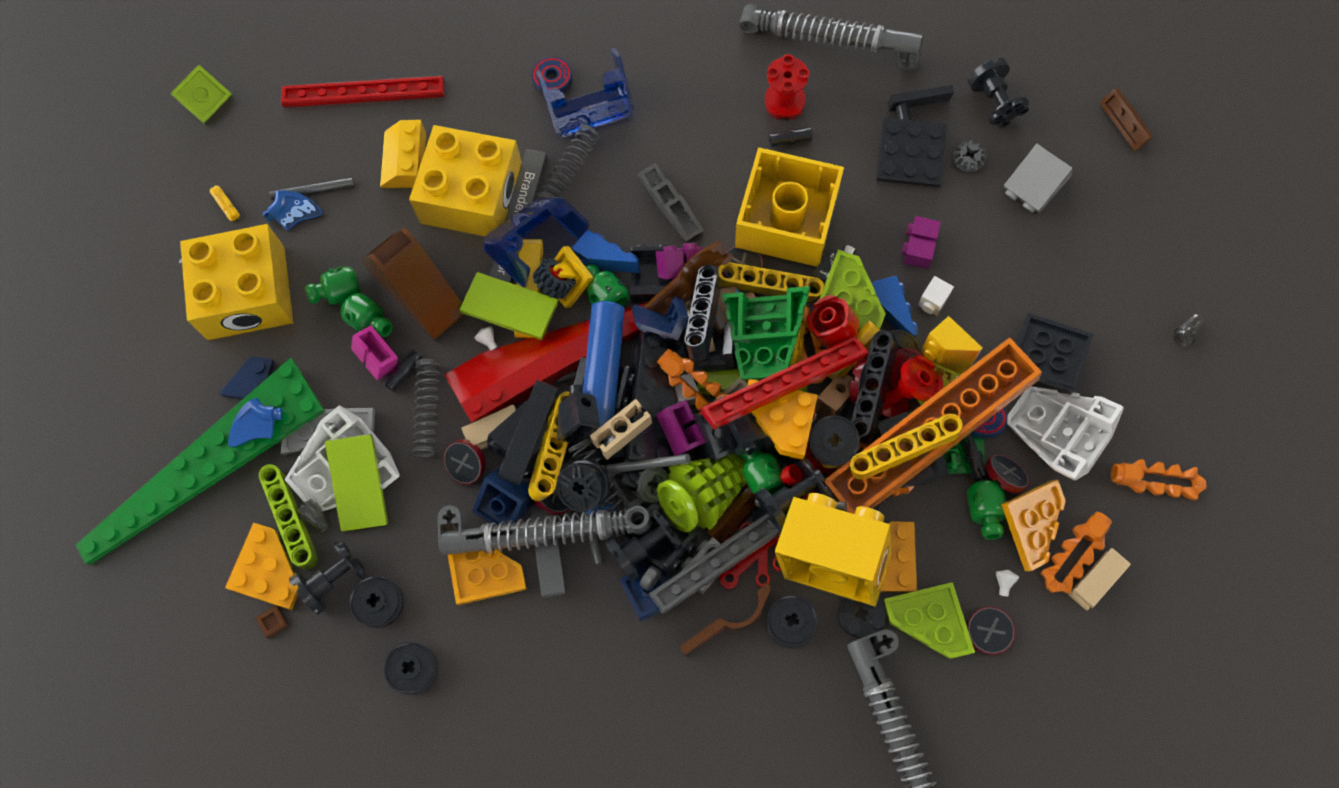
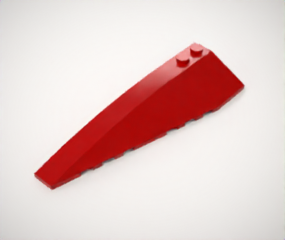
(510, 372)

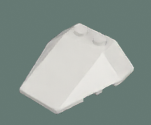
(1065, 428)
(311, 472)

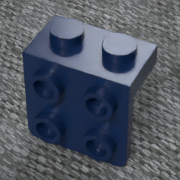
(667, 325)

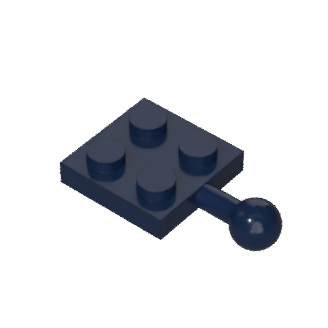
(638, 596)

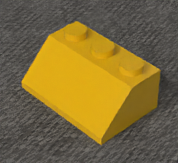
(402, 154)
(951, 347)

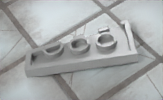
(297, 441)

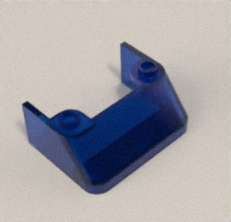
(592, 109)
(506, 240)

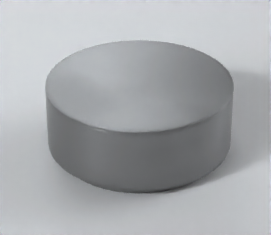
(650, 578)

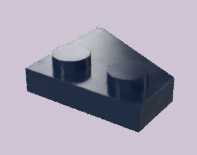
(248, 377)

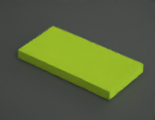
(509, 306)
(356, 482)

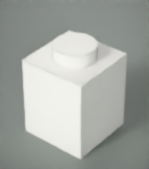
(935, 296)

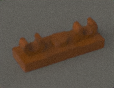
(1126, 119)
(733, 516)

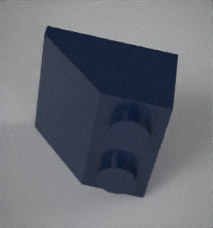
(501, 500)

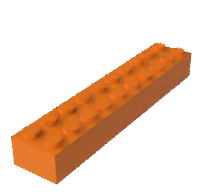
(971, 396)

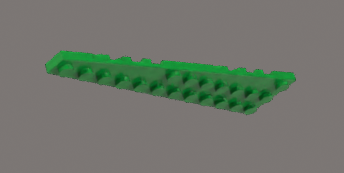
(205, 462)

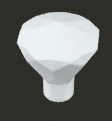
(486, 337)
(1006, 580)

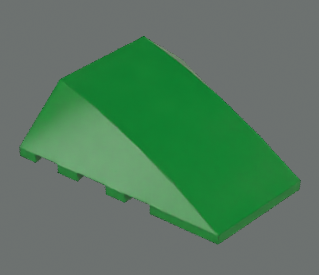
(765, 330)

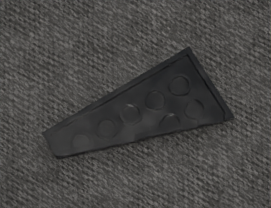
(654, 395)

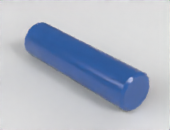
(604, 356)

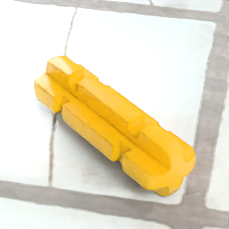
(224, 203)

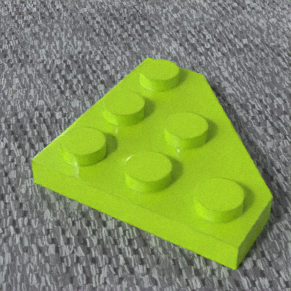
(850, 282)
(933, 619)

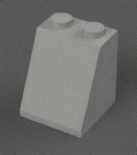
(1037, 179)

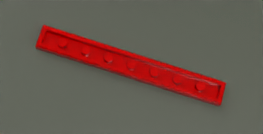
(362, 91)
(783, 382)

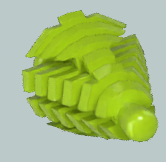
(701, 490)

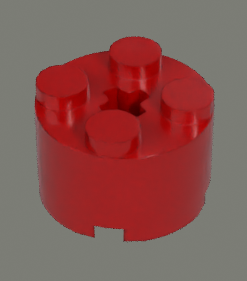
(832, 321)

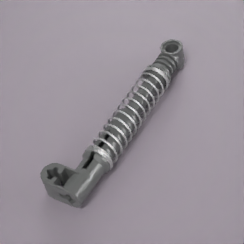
(877, 38)
(537, 532)
(880, 692)

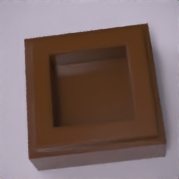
(272, 621)

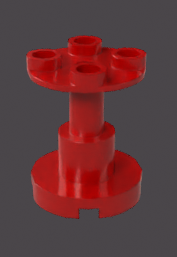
(786, 94)
(916, 381)

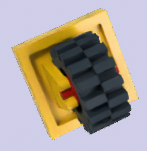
(563, 277)

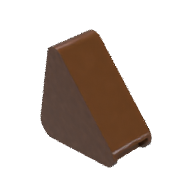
(414, 282)

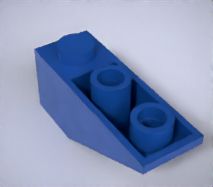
(606, 256)
(892, 299)

